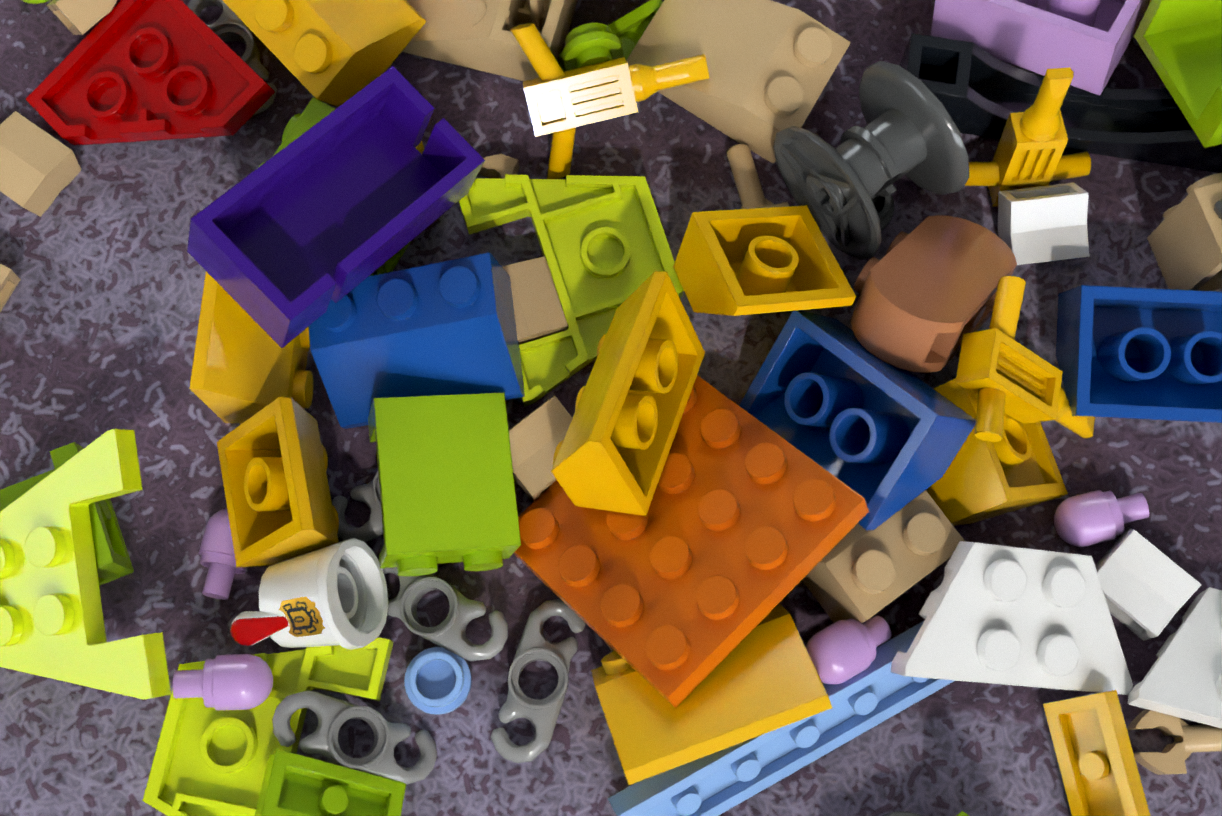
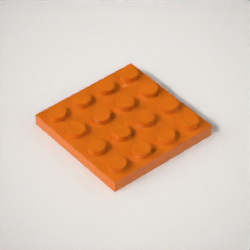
(714, 555)

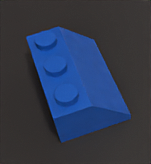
(419, 335)
(1141, 353)
(856, 414)

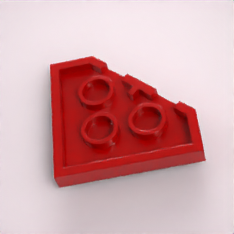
(149, 77)

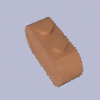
(929, 292)

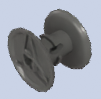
(903, 136)

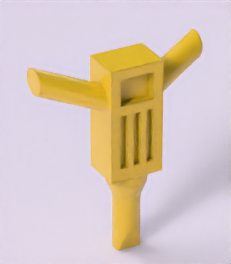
(590, 93)
(1033, 144)
(1011, 376)

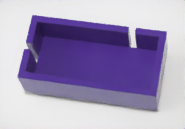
(332, 206)

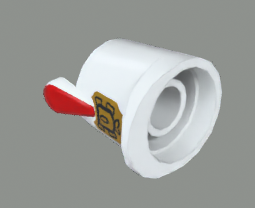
(319, 600)

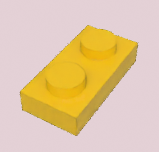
(1096, 756)

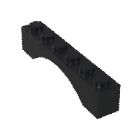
(1118, 123)

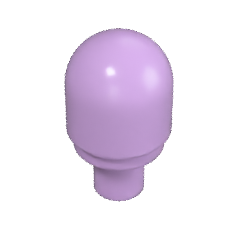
(1097, 516)
(218, 556)
(846, 648)
(227, 682)

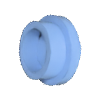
(437, 681)

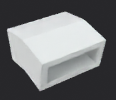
(1044, 222)
(1143, 584)

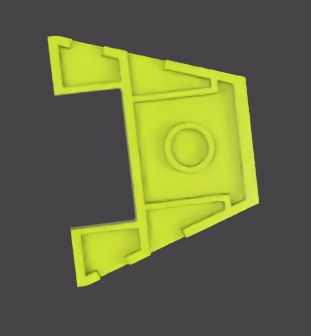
(599, 248)
(51, 580)
(218, 759)

